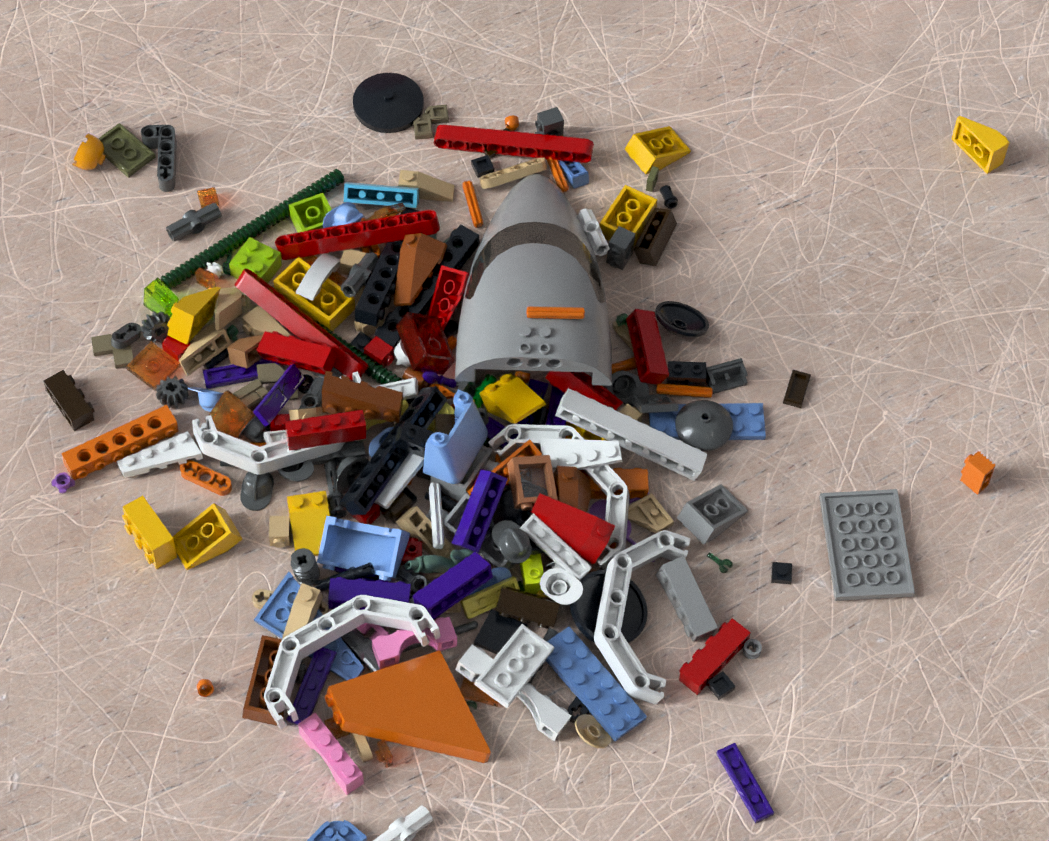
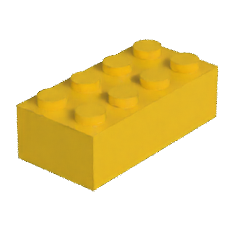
(327, 308)

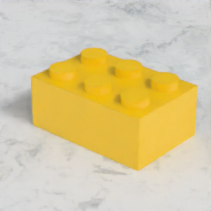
(628, 211)
(149, 532)

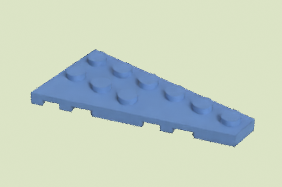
(275, 617)

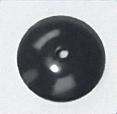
(681, 319)

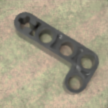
(164, 139)

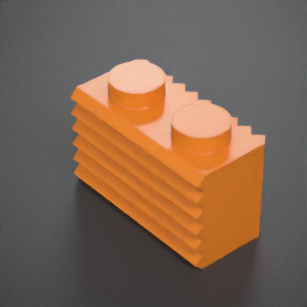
(977, 472)

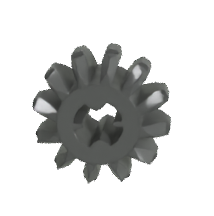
(155, 326)
(172, 392)

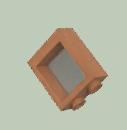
(529, 478)

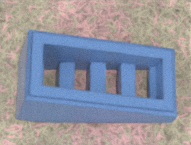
(575, 173)

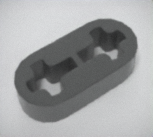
(126, 335)

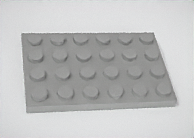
(866, 545)

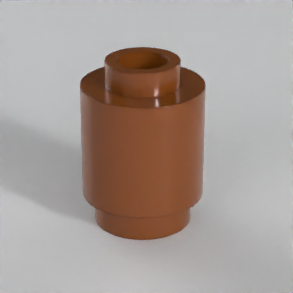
(409, 373)

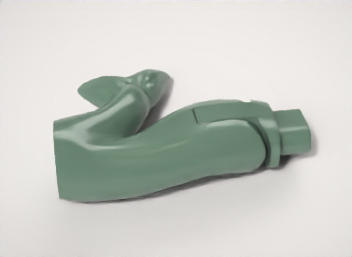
(437, 563)

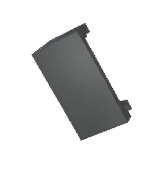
(726, 375)

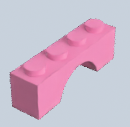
(389, 647)
(341, 765)

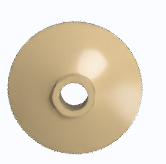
(592, 731)

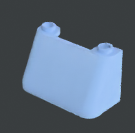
(453, 454)
(357, 544)

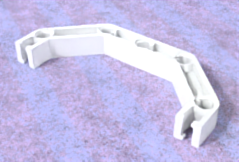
(246, 455)
(603, 476)
(610, 615)
(341, 620)

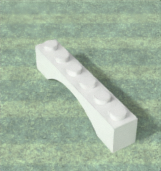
(547, 715)

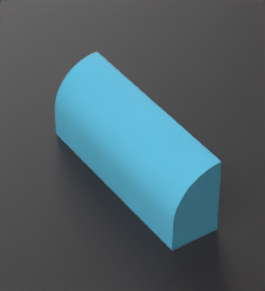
(380, 194)

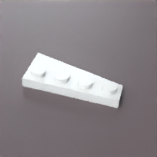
(170, 451)
(581, 453)

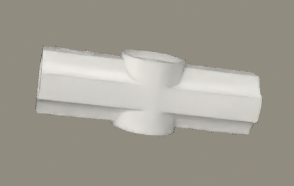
(593, 232)
(406, 828)

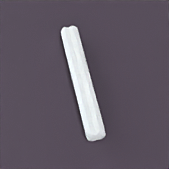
(436, 515)

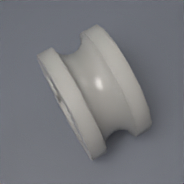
(756, 645)

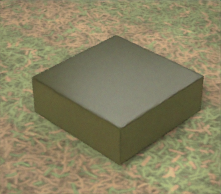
(652, 179)

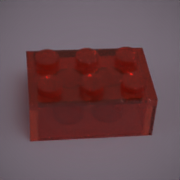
(425, 343)

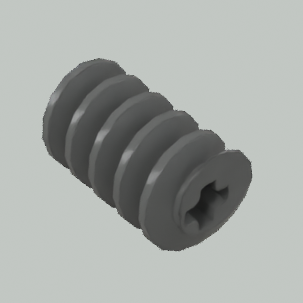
(305, 566)

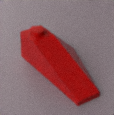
(577, 528)

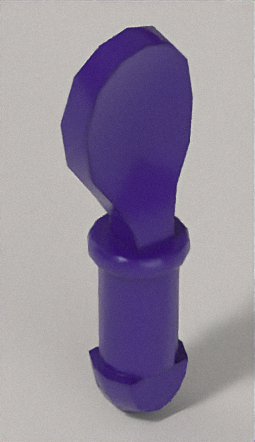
(432, 377)

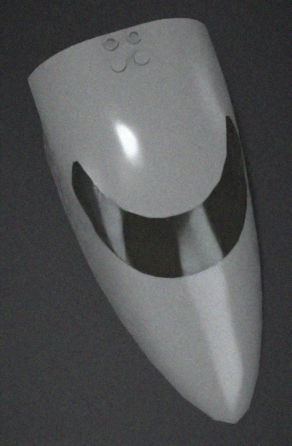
(540, 259)

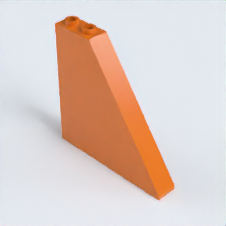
(411, 706)

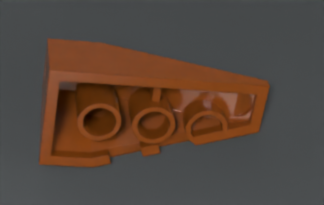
(416, 261)
(572, 487)

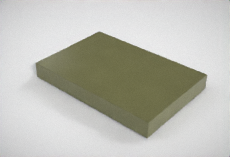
(125, 150)

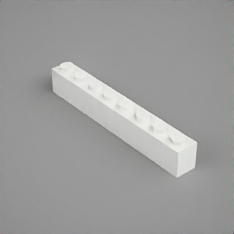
(631, 434)

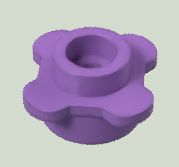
(63, 477)

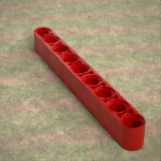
(514, 143)
(357, 234)
(297, 321)

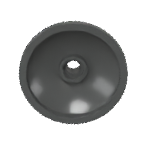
(702, 433)

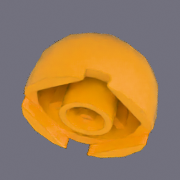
(89, 153)

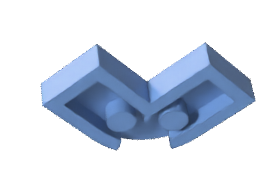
(338, 832)

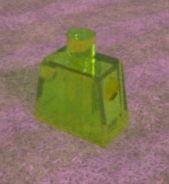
(159, 297)

